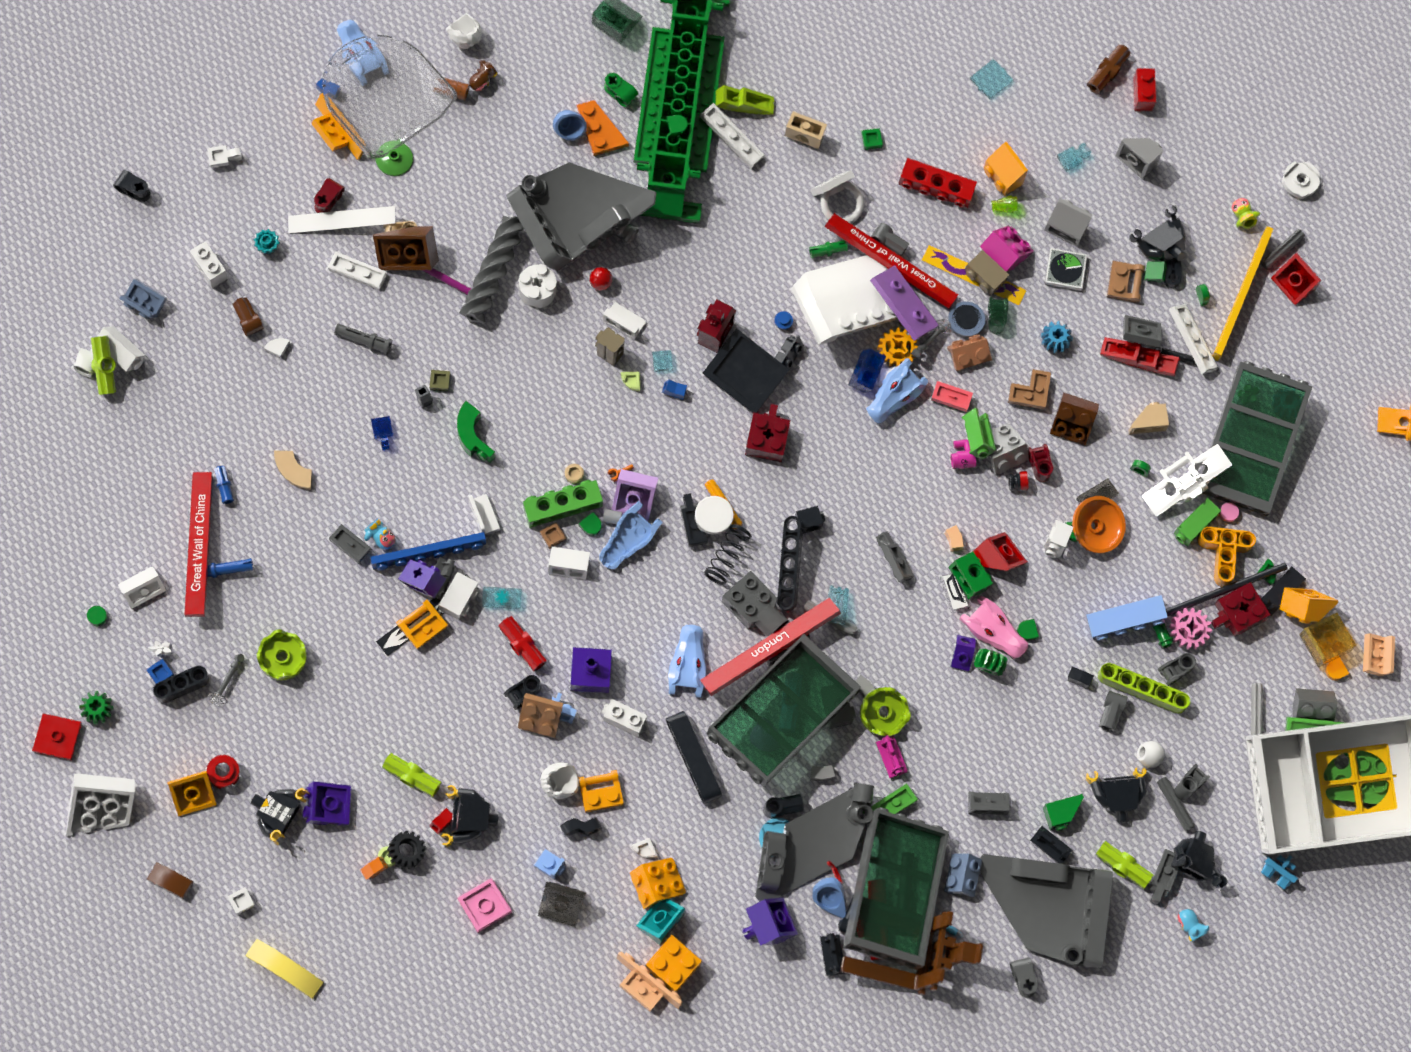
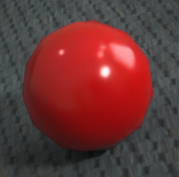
(601, 278)

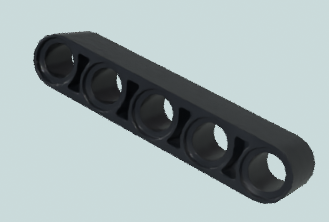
(787, 554)
(693, 757)

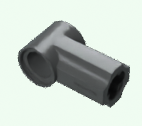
(885, 236)
(1114, 706)

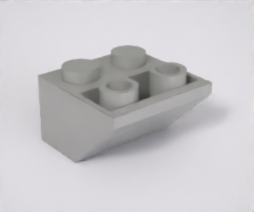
(1068, 222)

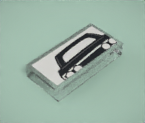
(954, 593)

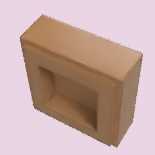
(552, 535)

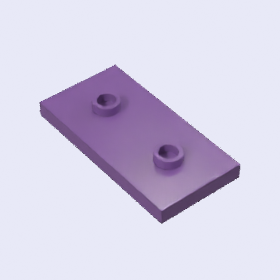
(904, 302)

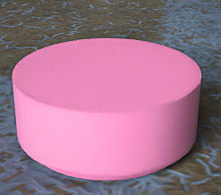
(1229, 512)

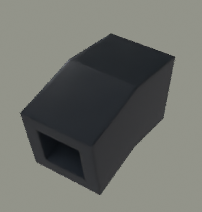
(423, 396)
(1080, 677)

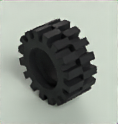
(398, 858)

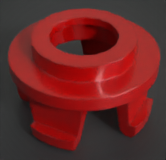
(228, 780)

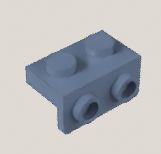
(143, 299)
(963, 874)

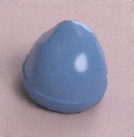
(569, 125)

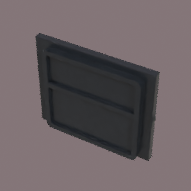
(746, 371)

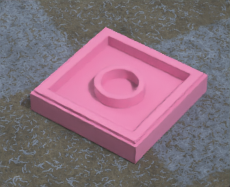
(484, 905)

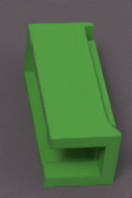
(979, 434)
(1196, 522)

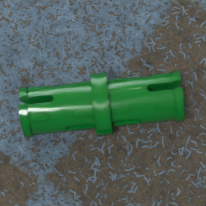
(828, 248)

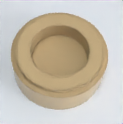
(574, 473)

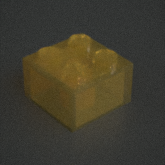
(1327, 639)

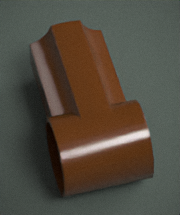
(249, 320)

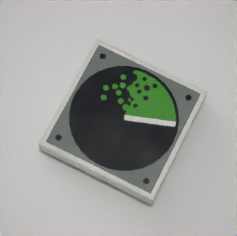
(1065, 269)

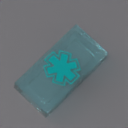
(501, 597)

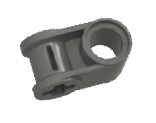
(1174, 670)
(1192, 781)
(1024, 973)

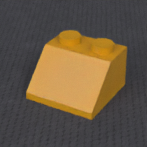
(1005, 169)
(1306, 604)

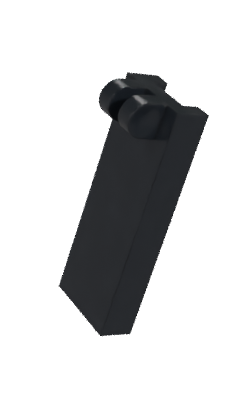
(1273, 597)

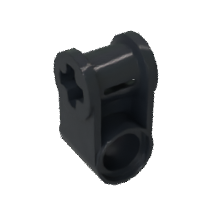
(132, 186)
(520, 689)

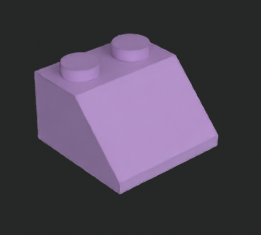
(633, 488)

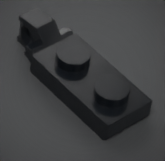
(693, 534)

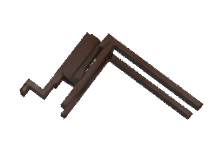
(954, 954)

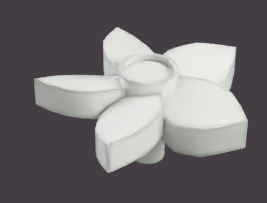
(160, 649)

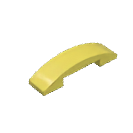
(285, 968)

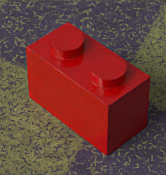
(1144, 89)

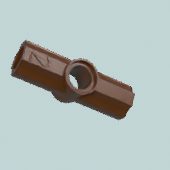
(1108, 68)

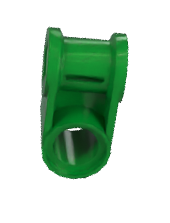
(622, 92)

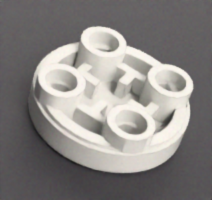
(714, 515)

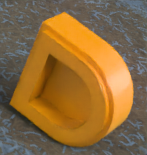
(1336, 670)

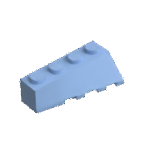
(1127, 616)

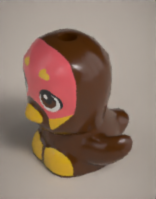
(483, 75)

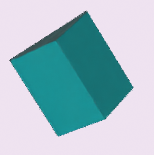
(661, 920)

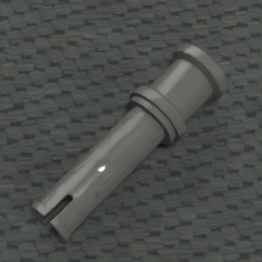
(372, 341)

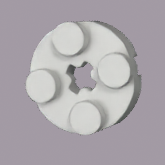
(1298, 189)

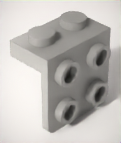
(1010, 449)

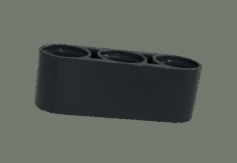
(175, 692)

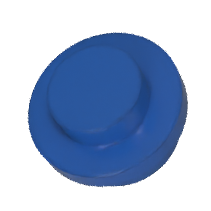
(783, 320)

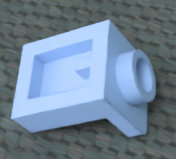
(568, 712)
(550, 864)

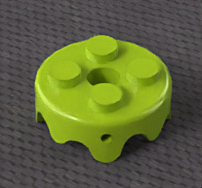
(279, 642)
(897, 708)

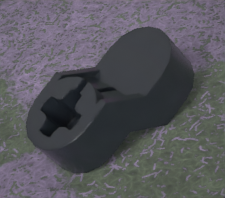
(574, 825)

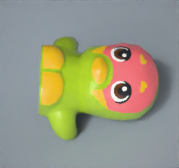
(1243, 211)

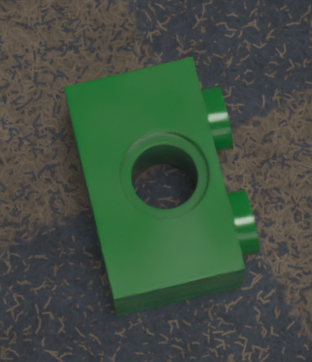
(971, 585)

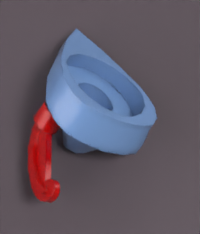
(830, 893)

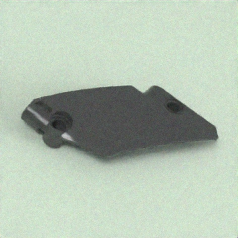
(811, 841)

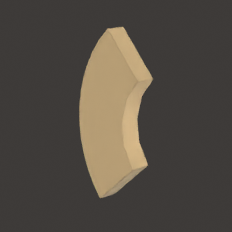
(292, 470)

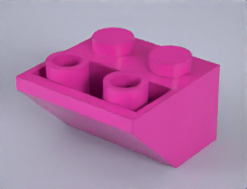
(1006, 248)

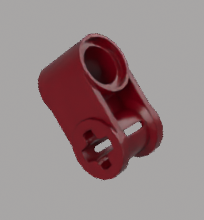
(329, 193)
(1040, 459)

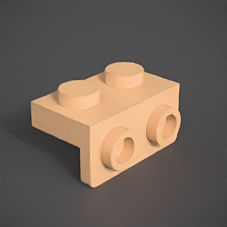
(1378, 654)

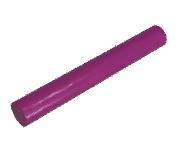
(448, 280)

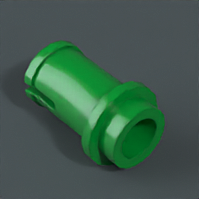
(1163, 636)

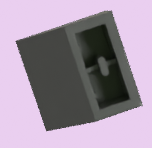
(1314, 704)

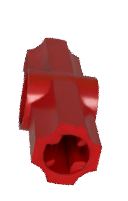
(522, 643)

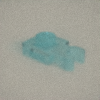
(1072, 158)

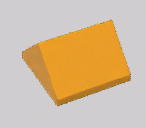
(192, 793)

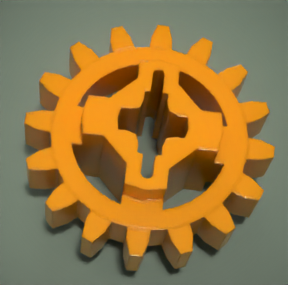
(896, 340)

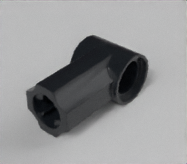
(785, 806)

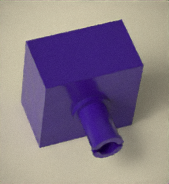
(590, 670)
(770, 922)

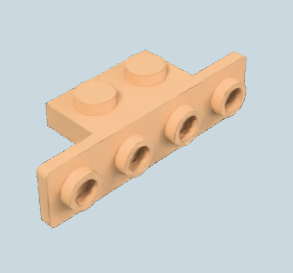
(643, 986)

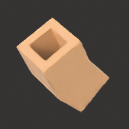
(954, 538)

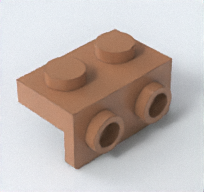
(969, 352)

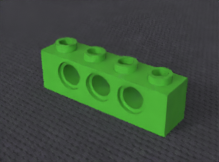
(555, 512)

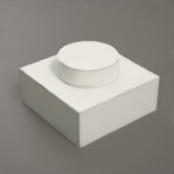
(241, 901)

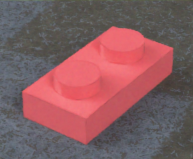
(951, 396)

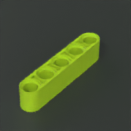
(1153, 688)

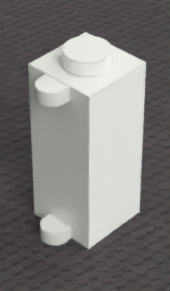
(122, 350)

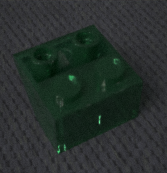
(615, 19)

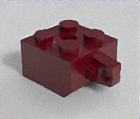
(716, 325)
(770, 426)
(1239, 621)

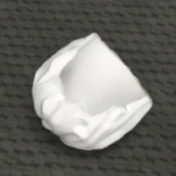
(465, 32)
(560, 780)

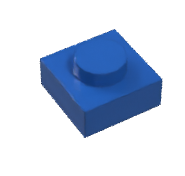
(159, 671)

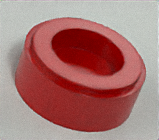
(1023, 480)

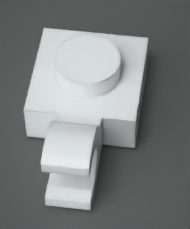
(220, 156)

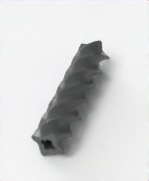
(492, 269)

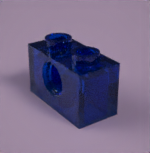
(867, 370)

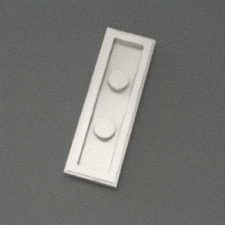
(357, 270)

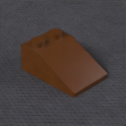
(406, 249)

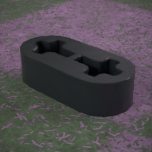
(1177, 274)

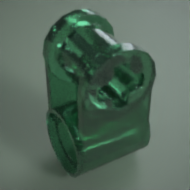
(997, 312)

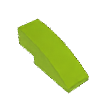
(744, 100)

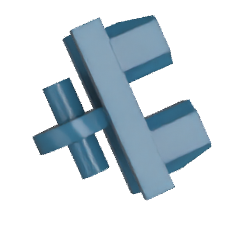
(1272, 866)

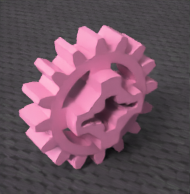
(1198, 628)

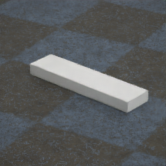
(732, 135)
(1193, 339)

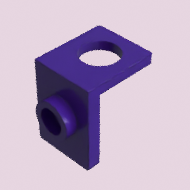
(963, 653)

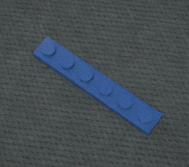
(422, 552)

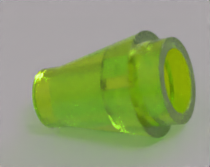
(1007, 204)

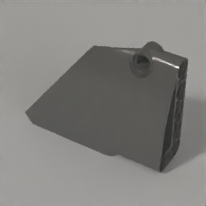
(575, 210)
(1053, 905)

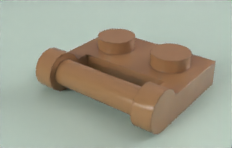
(1119, 281)

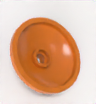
(1108, 523)

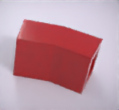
(441, 821)

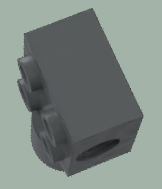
(754, 605)

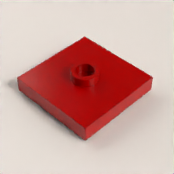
(57, 736)

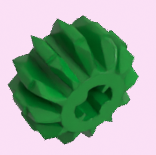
(990, 662)
(91, 702)

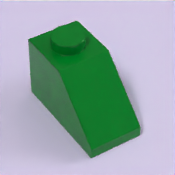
(1061, 812)

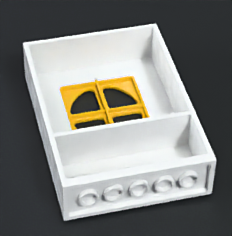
(1292, 789)

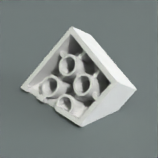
(99, 803)

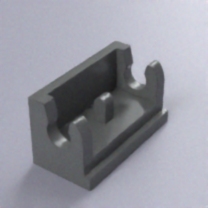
(988, 803)

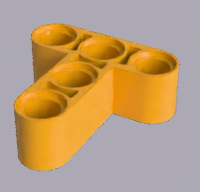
(1223, 548)

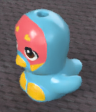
(382, 535)
(1190, 924)

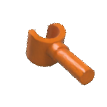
(613, 470)

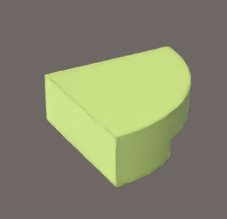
(631, 380)

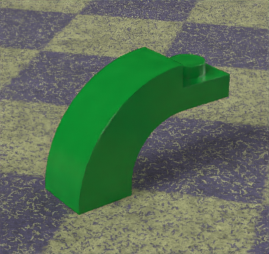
(466, 421)

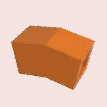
(374, 868)

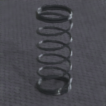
(742, 537)

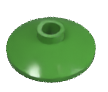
(398, 165)

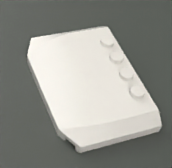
(842, 299)

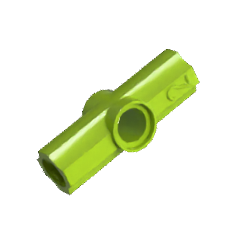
(102, 354)
(411, 775)
(1124, 865)

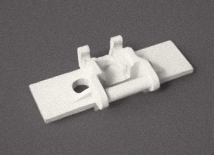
(1190, 484)

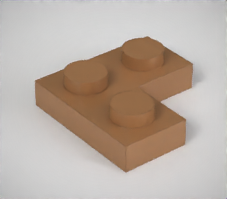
(1033, 395)

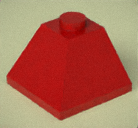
(999, 553)

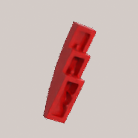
(1139, 357)

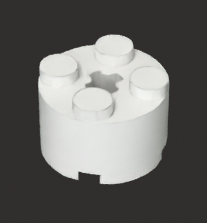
(528, 286)

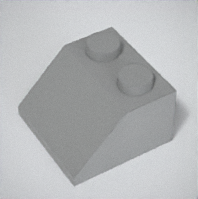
(1139, 155)

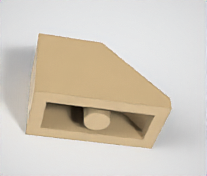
(1151, 419)

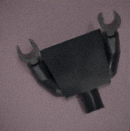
(1163, 242)
(1197, 860)

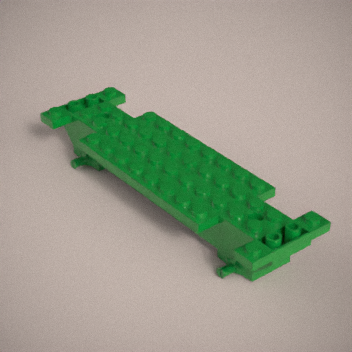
(683, 82)

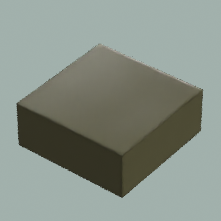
(439, 380)

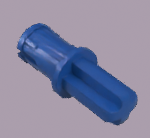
(224, 484)

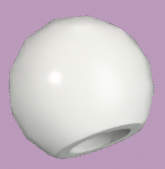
(1150, 754)

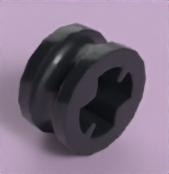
(1014, 481)

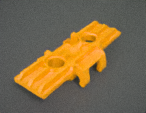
(1389, 421)

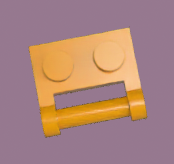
(424, 630)
(602, 797)

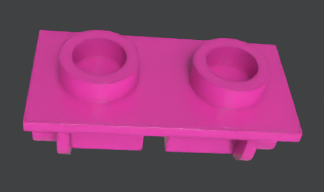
(891, 756)

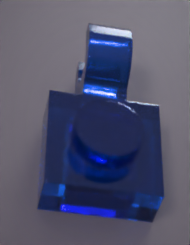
(382, 429)

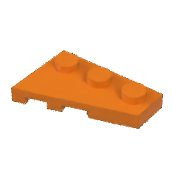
(600, 130)

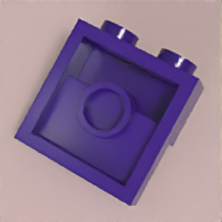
(327, 804)

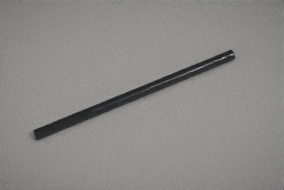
(1226, 589)

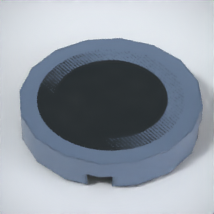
(966, 319)

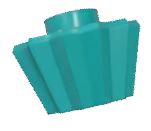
(266, 241)

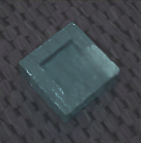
(662, 361)

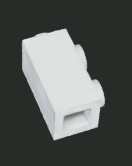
(624, 717)

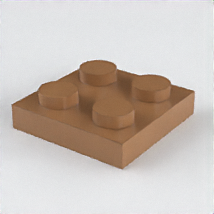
(540, 715)

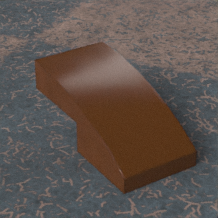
(170, 880)

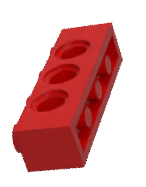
(932, 174)

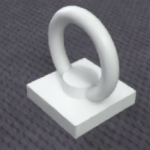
(834, 186)

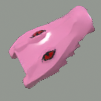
(993, 627)

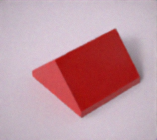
(1296, 279)

